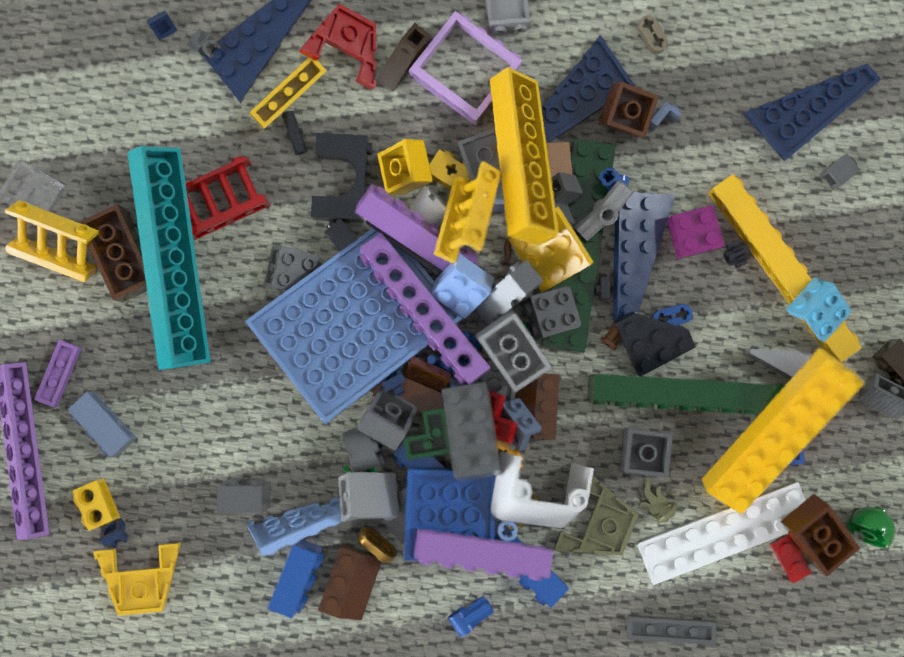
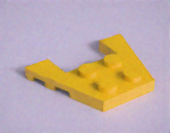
(139, 589)

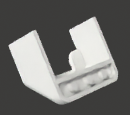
(513, 503)

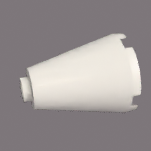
(429, 206)

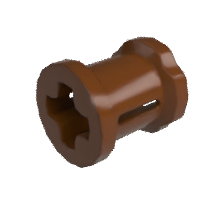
(611, 338)

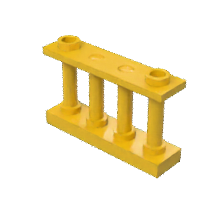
(467, 213)
(40, 253)

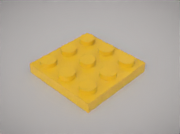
(556, 258)

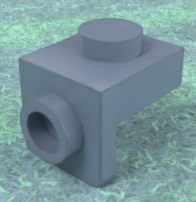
(668, 110)

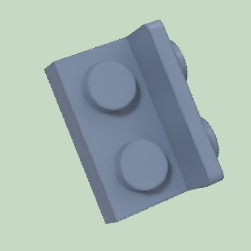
(527, 424)

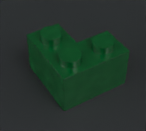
(433, 441)

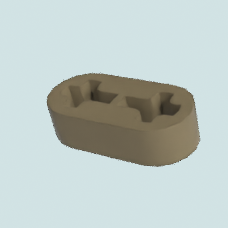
(656, 32)

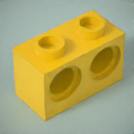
(102, 501)

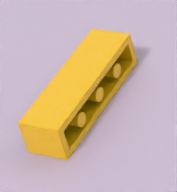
(287, 92)

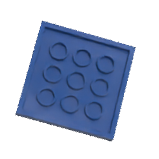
(445, 505)

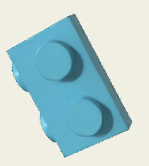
(820, 307)

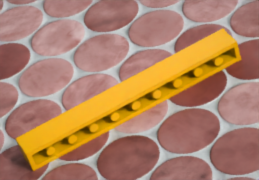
(774, 256)

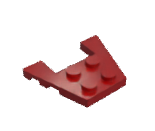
(350, 35)

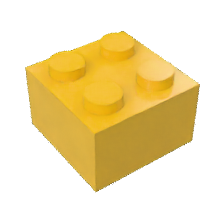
(405, 167)

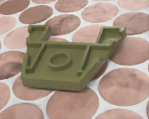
(607, 527)

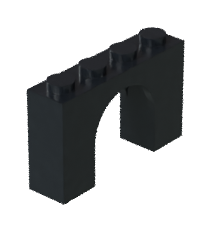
(355, 151)

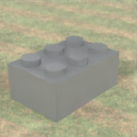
(513, 350)

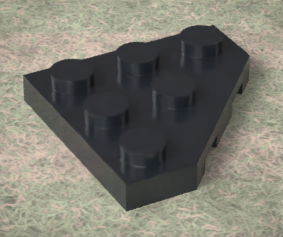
(652, 341)

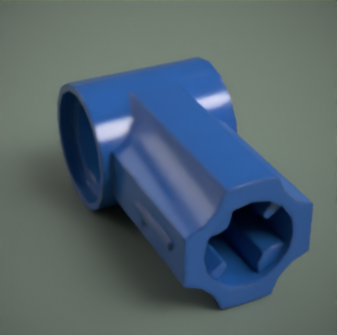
(610, 177)
(466, 618)

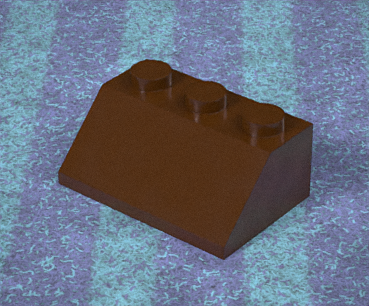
(542, 401)
(350, 583)

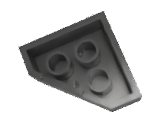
(509, 292)

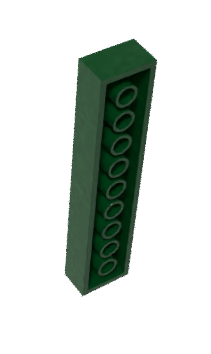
(685, 393)

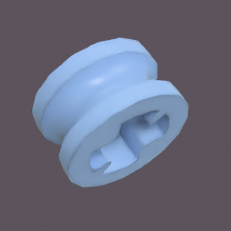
(514, 531)

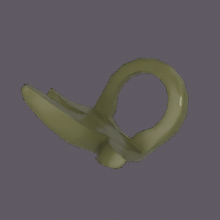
(659, 505)

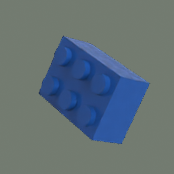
(296, 578)

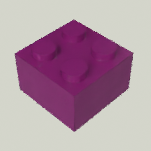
(695, 232)

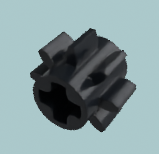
(736, 254)

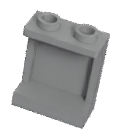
(508, 16)
(368, 496)

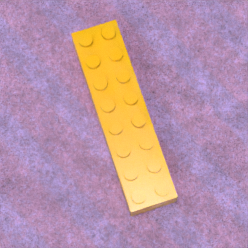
(523, 158)
(781, 431)

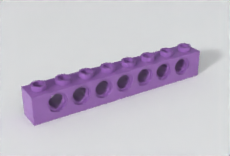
(380, 247)
(22, 452)

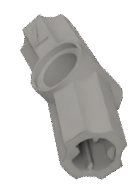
(612, 202)

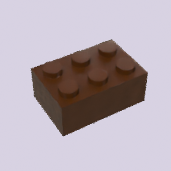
(820, 534)

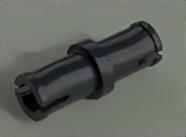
(294, 132)

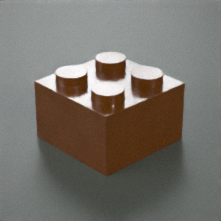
(628, 109)

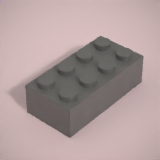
(471, 432)

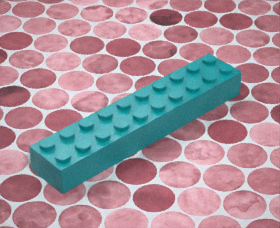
(168, 256)

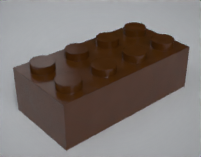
(117, 253)

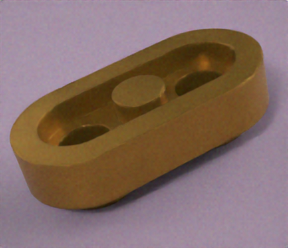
(376, 544)

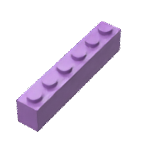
(405, 226)
(483, 553)

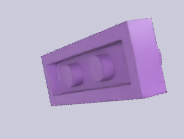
(57, 373)

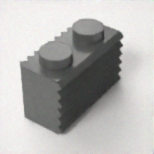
(883, 395)

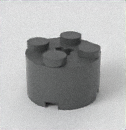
(363, 450)

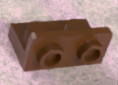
(427, 374)

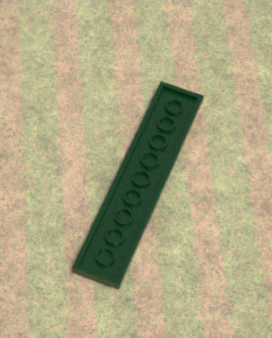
(587, 162)

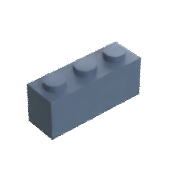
(101, 424)

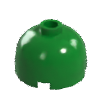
(876, 526)

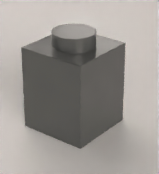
(840, 171)

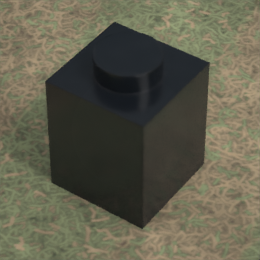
(339, 234)

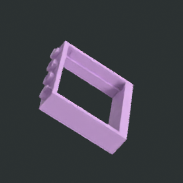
(442, 92)

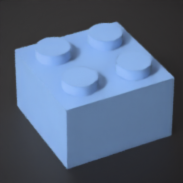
(462, 286)

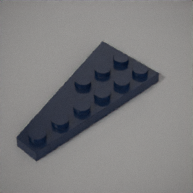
(253, 44)
(802, 114)

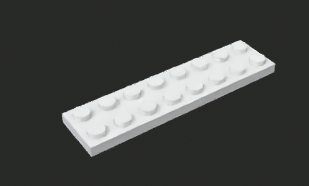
(718, 534)

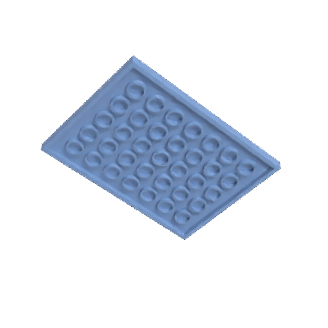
(342, 329)

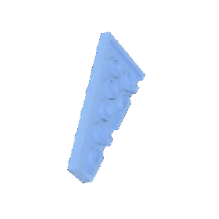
(294, 525)

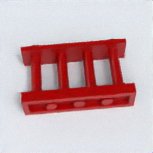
(236, 210)

